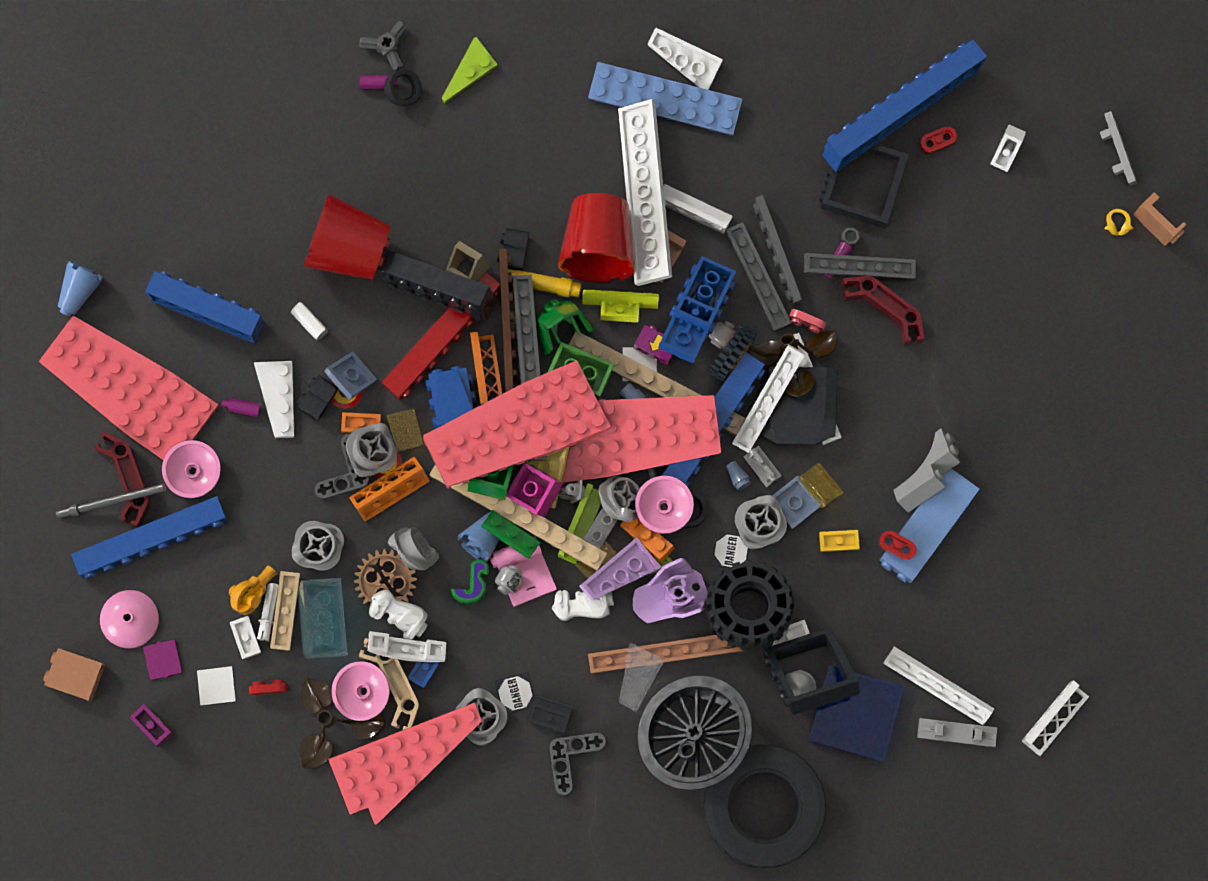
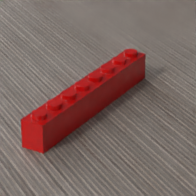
(431, 347)

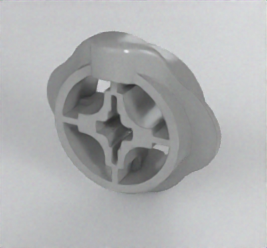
(360, 450)
(617, 502)
(306, 530)
(752, 539)
(413, 548)
(483, 696)

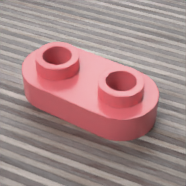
(800, 318)

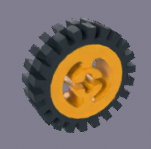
(732, 352)

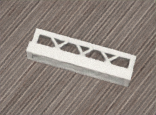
(696, 209)
(1050, 713)

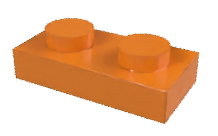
(353, 421)

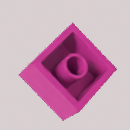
(534, 489)

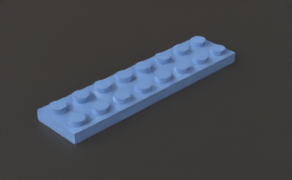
(672, 99)

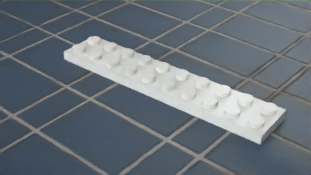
(645, 192)

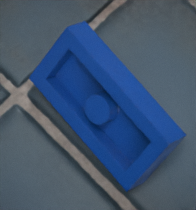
(422, 673)

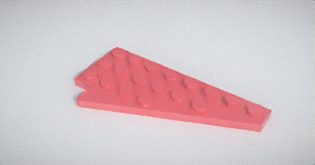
(390, 767)

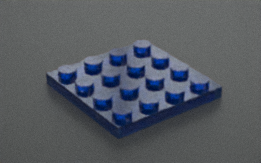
(859, 722)

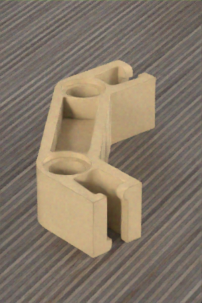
(398, 685)

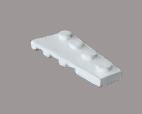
(688, 59)
(277, 390)

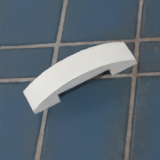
(406, 649)

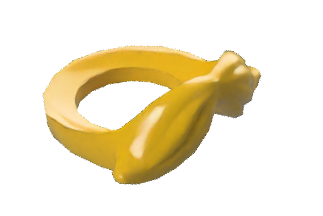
(1111, 226)

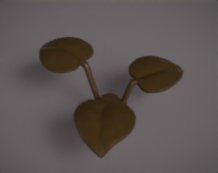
(800, 383)
(315, 750)

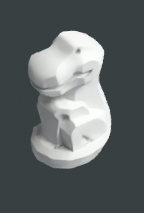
(581, 606)
(404, 615)

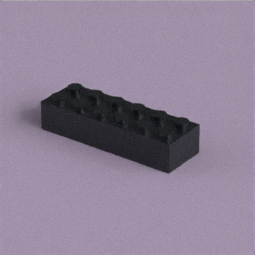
(437, 285)

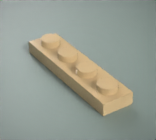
(285, 611)

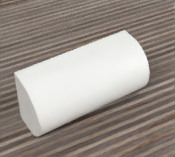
(309, 321)

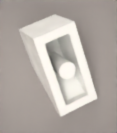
(1008, 148)

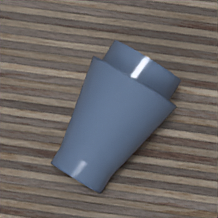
(738, 476)

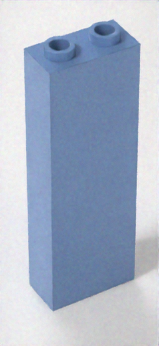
(931, 524)

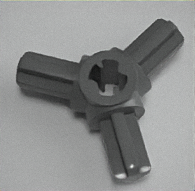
(390, 38)

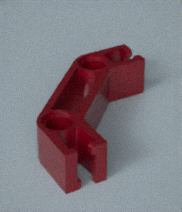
(886, 302)
(129, 476)

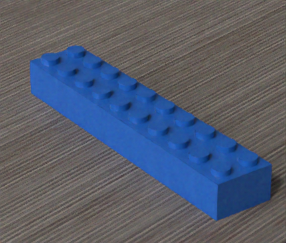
(903, 105)

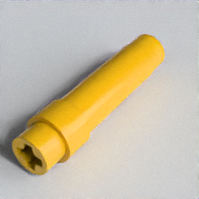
(562, 286)

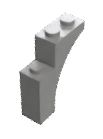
(929, 476)

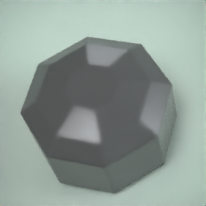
(850, 236)

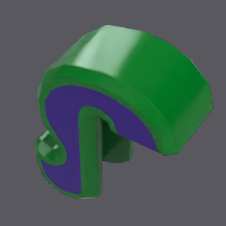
(477, 584)

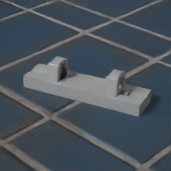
(1125, 165)
(956, 732)

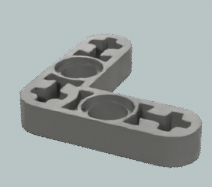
(349, 478)
(568, 750)

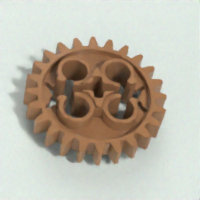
(400, 571)

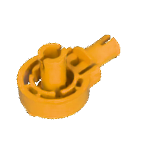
(256, 588)

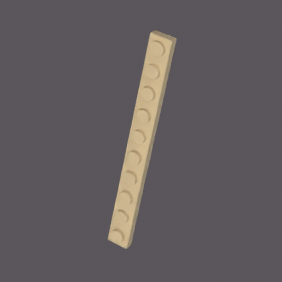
(642, 375)
(535, 525)

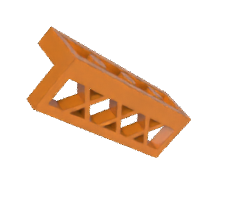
(483, 395)
(391, 490)

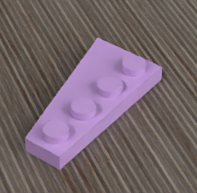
(625, 567)

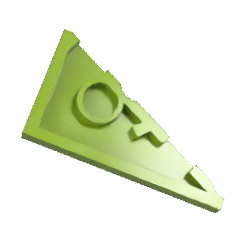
(474, 66)

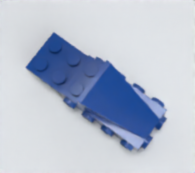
(697, 308)
(450, 394)

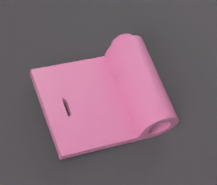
(534, 573)

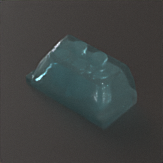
(322, 618)

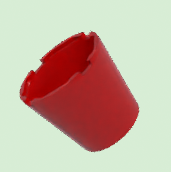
(598, 239)
(347, 241)

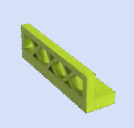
(583, 517)

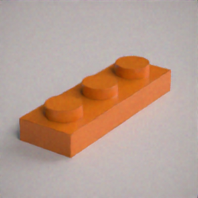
(652, 541)

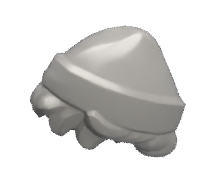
(800, 682)

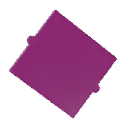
(162, 659)

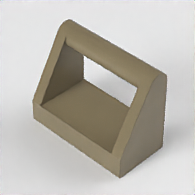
(463, 252)

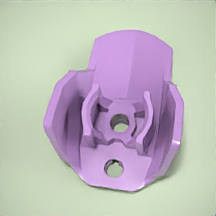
(657, 598)

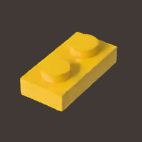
(839, 540)

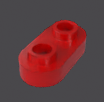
(937, 139)
(897, 545)
(259, 688)

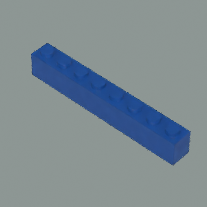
(727, 401)
(149, 537)

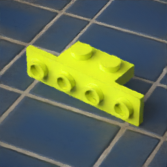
(620, 305)

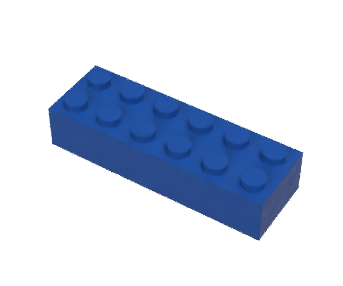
(204, 306)

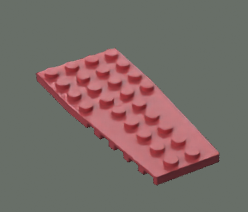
(128, 388)
(518, 426)
(646, 436)

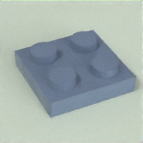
(350, 375)
(796, 502)

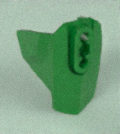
(553, 314)

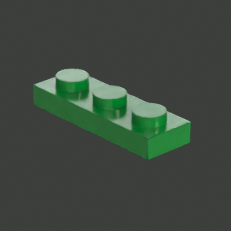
(510, 534)

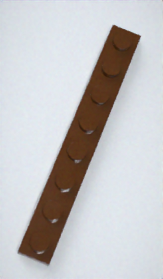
(507, 317)

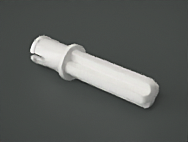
(268, 612)

